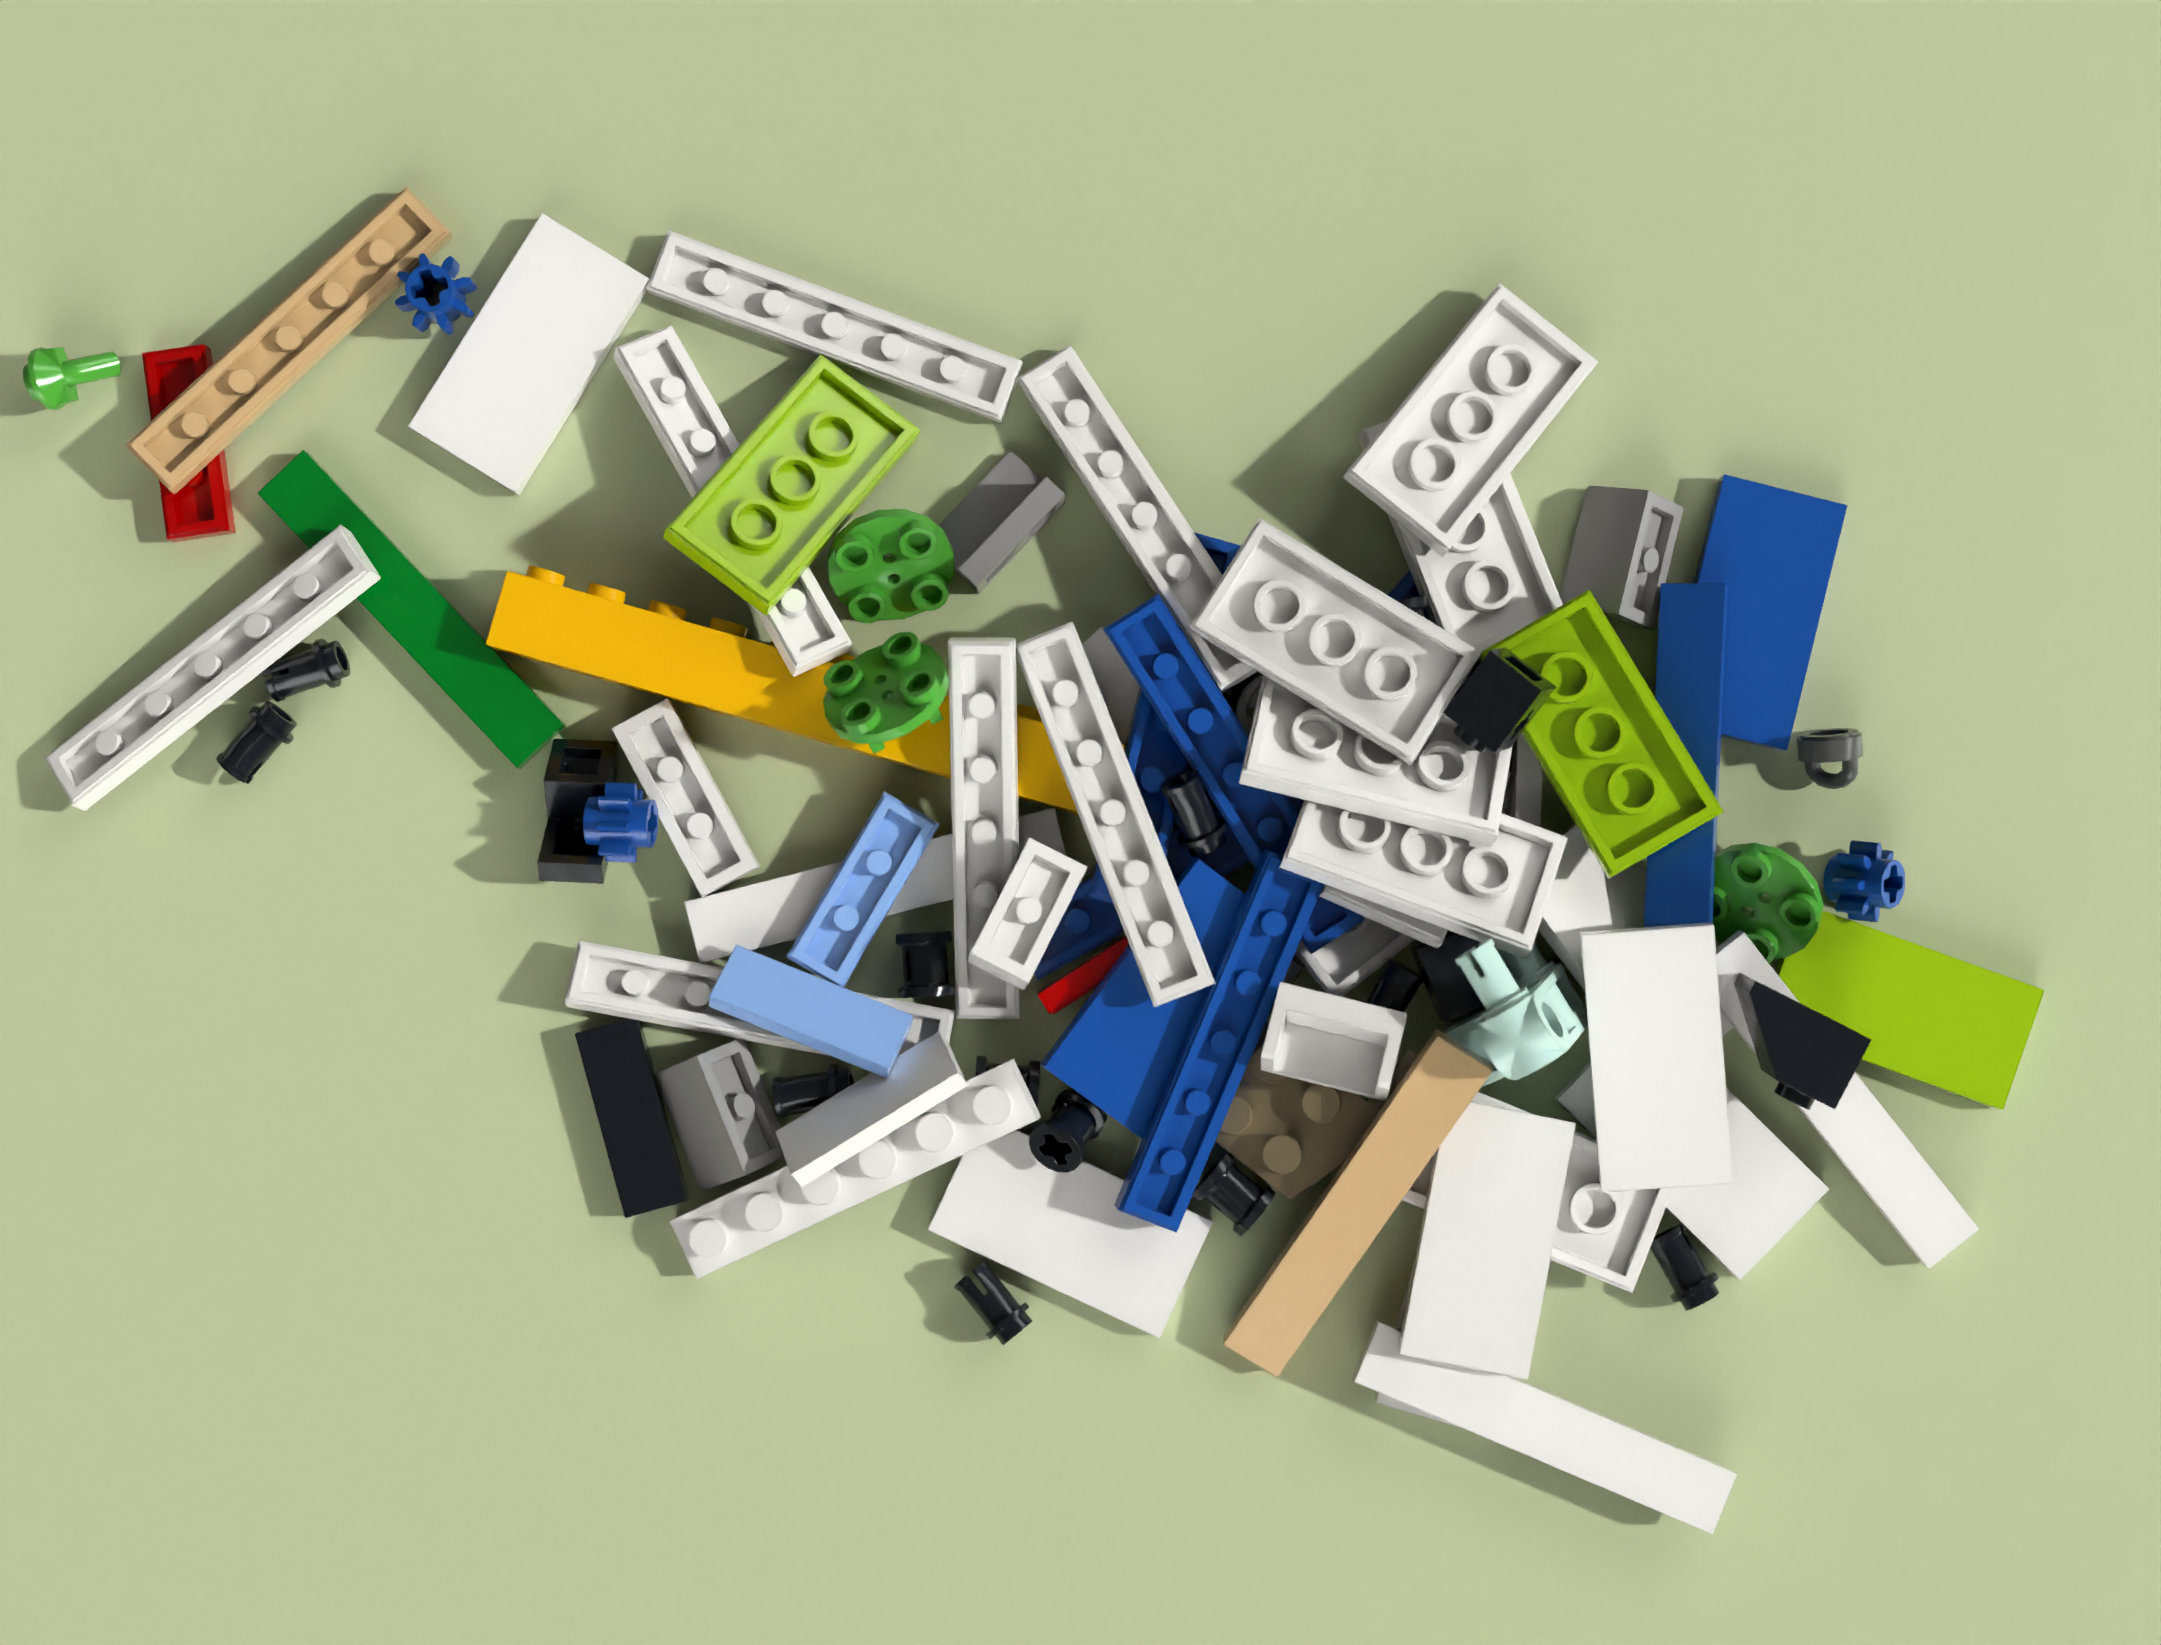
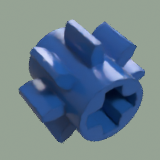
(419, 289)
(620, 822)
(1864, 881)

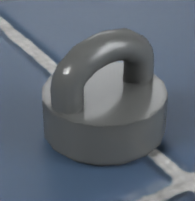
(1831, 746)

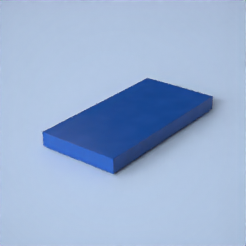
(1777, 565)
(1120, 1043)

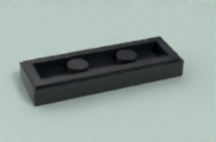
(632, 1117)

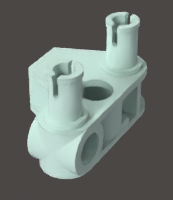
(1526, 1011)

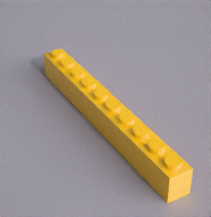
(722, 673)

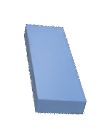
(863, 890)
(811, 1011)

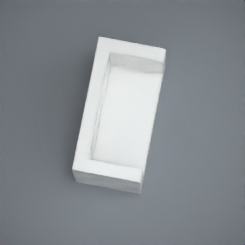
(1027, 914)
(1333, 1041)

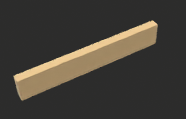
(288, 341)
(1357, 1203)

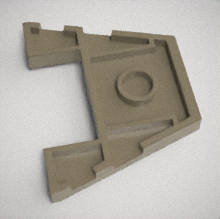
(1295, 1128)

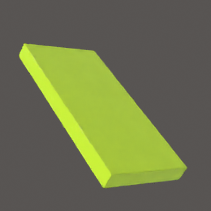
(792, 484)
(1607, 739)
(1918, 1007)

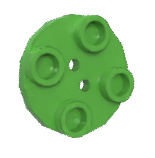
(862, 572)
(885, 691)
(1779, 922)

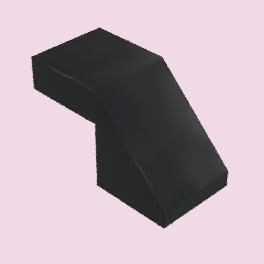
(573, 775)

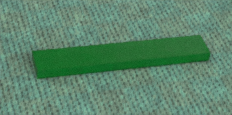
(419, 615)

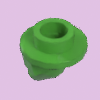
(54, 378)

